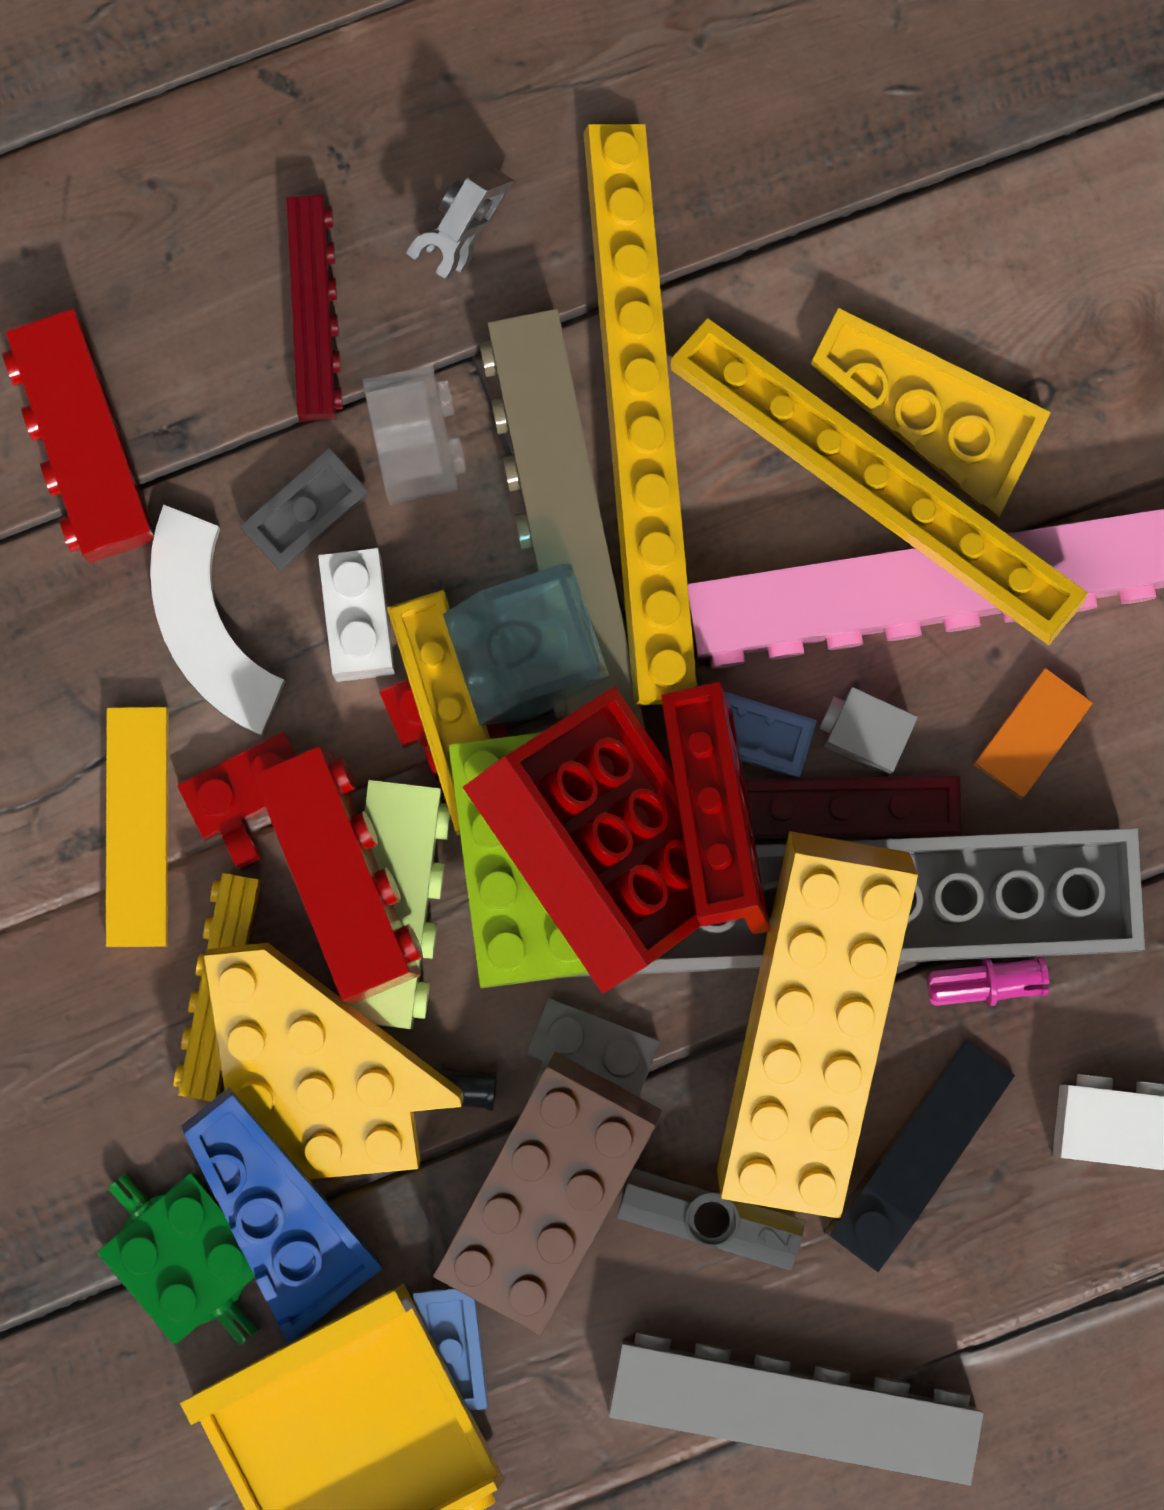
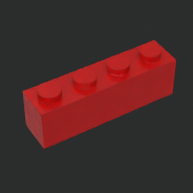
(79, 436)
(338, 874)

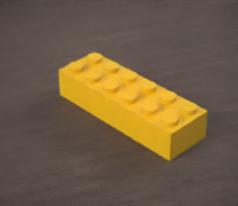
(816, 1024)

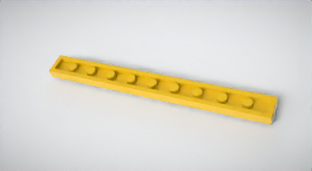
(639, 412)

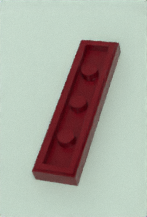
(856, 807)

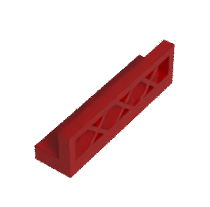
(714, 807)

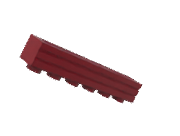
(311, 308)

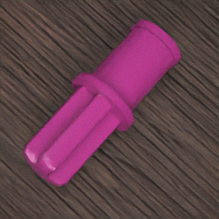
(988, 982)

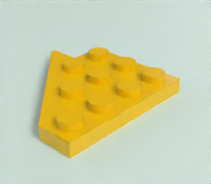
(317, 1068)

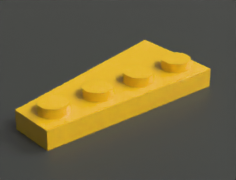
(943, 413)

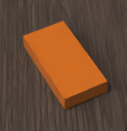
(1033, 733)

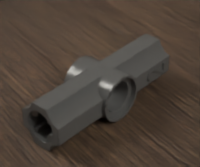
(749, 1230)

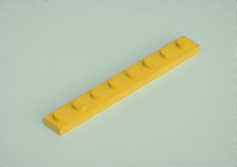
(879, 481)

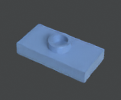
(771, 735)

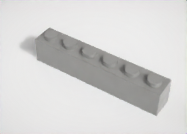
(795, 1410)

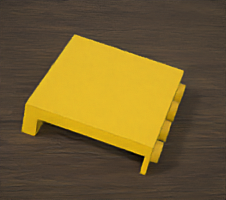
(350, 1421)

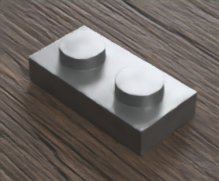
(305, 510)

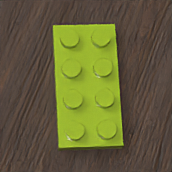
(509, 924)

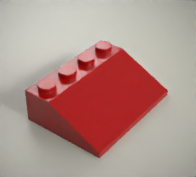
(596, 836)

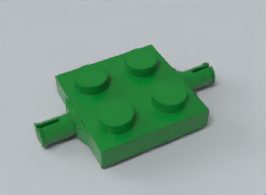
(179, 1259)

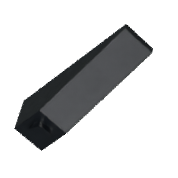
(919, 1156)

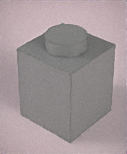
(867, 730)

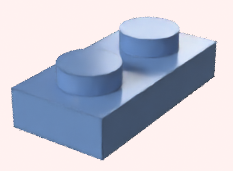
(455, 1328)

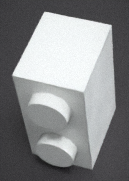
(356, 615)
(1110, 1124)

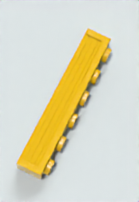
(230, 926)

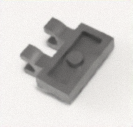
(467, 213)
(593, 1043)

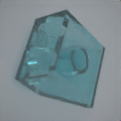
(525, 645)

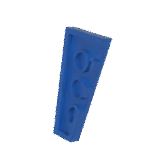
(283, 1224)

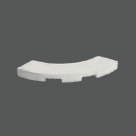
(193, 628)

